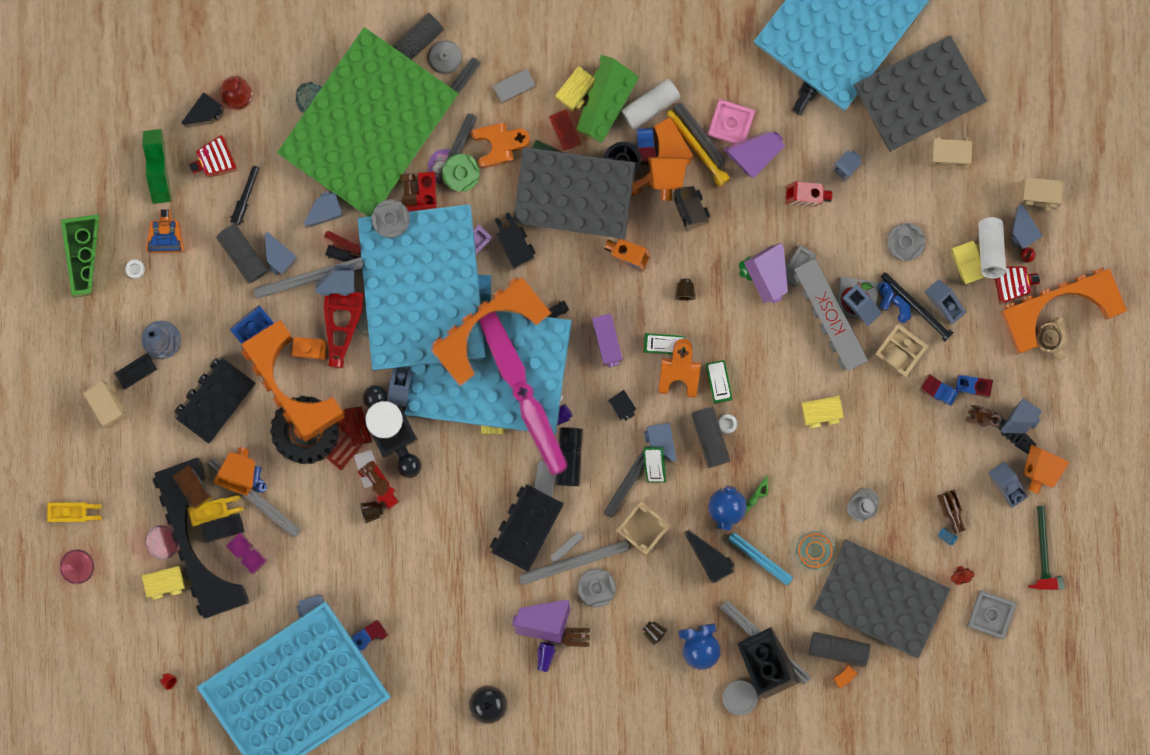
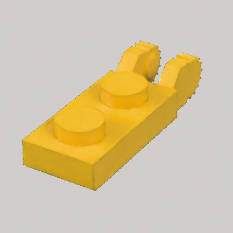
(213, 510)
(71, 512)

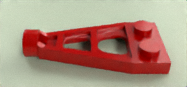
(351, 303)

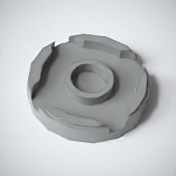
(390, 218)
(906, 242)
(596, 587)

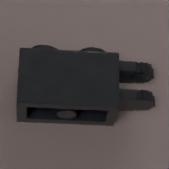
(514, 243)

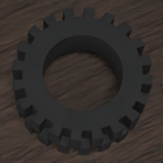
(302, 456)

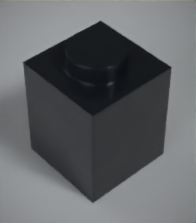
(622, 406)

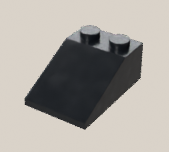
(690, 207)
(711, 559)
(767, 663)

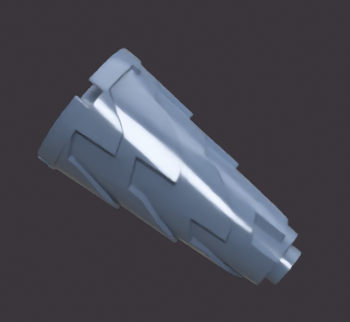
(161, 339)

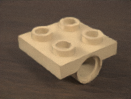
(901, 350)

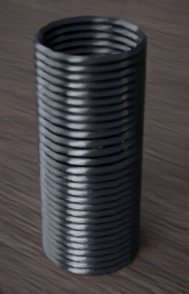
(570, 440)

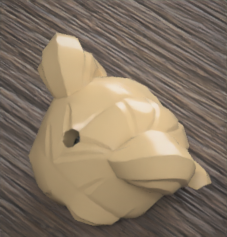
(1057, 331)

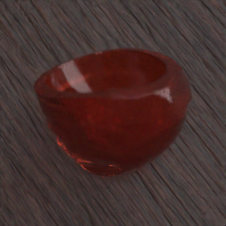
(236, 92)

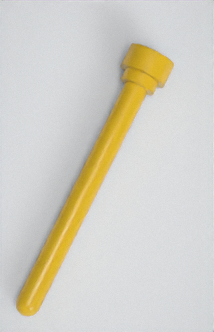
(719, 176)

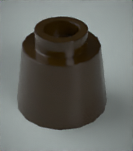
(685, 290)
(371, 511)
(654, 632)

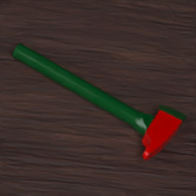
(1045, 581)

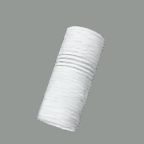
(650, 104)
(992, 247)

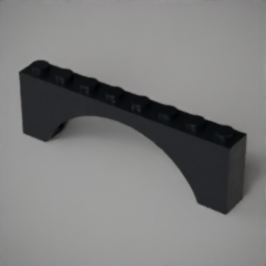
(212, 592)

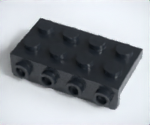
(214, 399)
(526, 527)

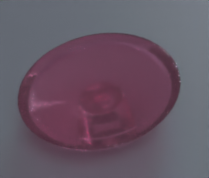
(160, 542)
(76, 566)

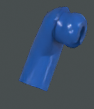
(887, 295)
(905, 311)
(258, 484)

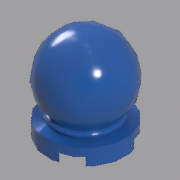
(700, 647)

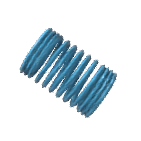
(954, 538)

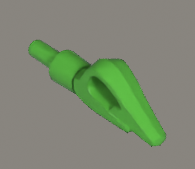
(757, 494)

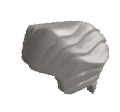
(863, 504)

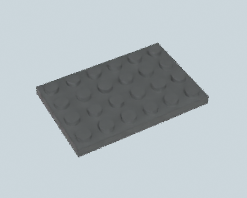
(920, 93)
(574, 192)
(881, 598)

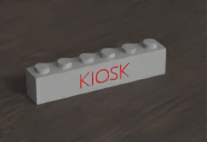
(829, 311)

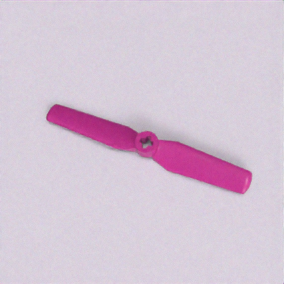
(514, 374)

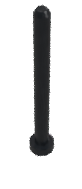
(917, 307)

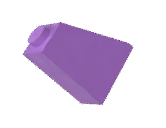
(755, 152)
(769, 273)
(607, 340)
(543, 620)

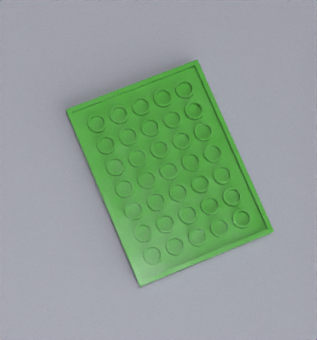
(367, 122)

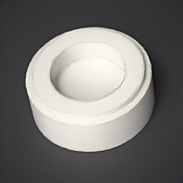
(135, 269)
(727, 423)

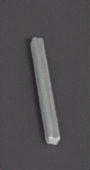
(301, 279)
(263, 505)
(574, 562)
(751, 629)

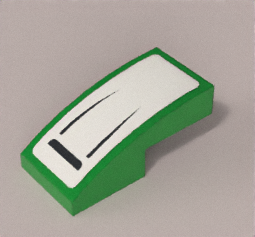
(661, 343)
(719, 382)
(654, 464)

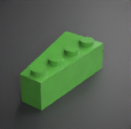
(606, 98)
(80, 246)

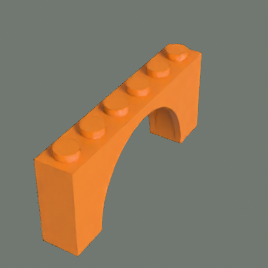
(670, 145)
(1098, 288)
(516, 298)
(306, 417)

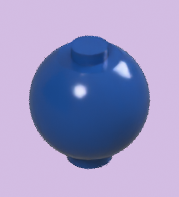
(727, 507)

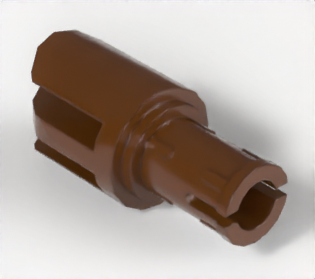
(983, 417)
(952, 509)
(568, 637)

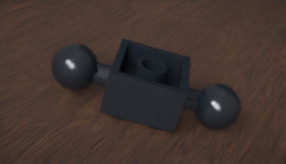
(408, 464)

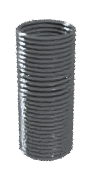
(419, 36)
(237, 249)
(708, 433)
(843, 651)

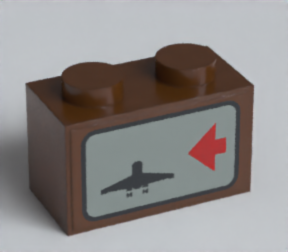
(192, 487)

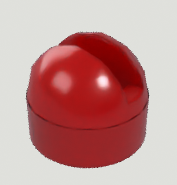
(1024, 252)
(168, 681)

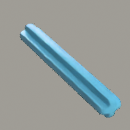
(761, 559)

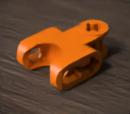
(502, 143)
(680, 368)

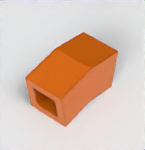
(845, 676)

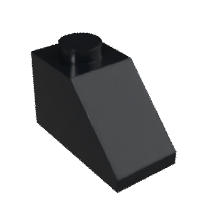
(203, 112)
(222, 528)

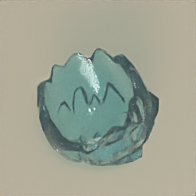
(305, 95)

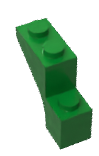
(156, 167)

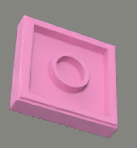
(731, 122)

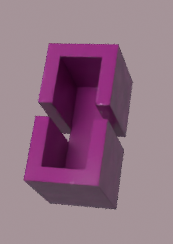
(253, 559)

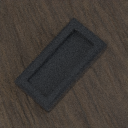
(136, 371)

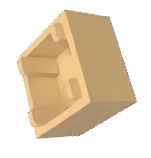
(950, 153)
(1040, 193)
(106, 404)
(643, 528)

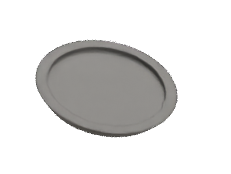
(444, 57)
(740, 697)

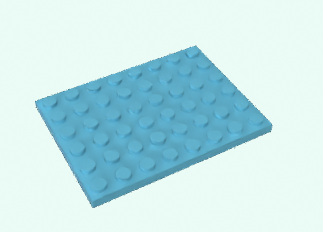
(836, 40)
(420, 286)
(486, 396)
(295, 688)

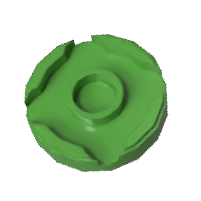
(460, 172)

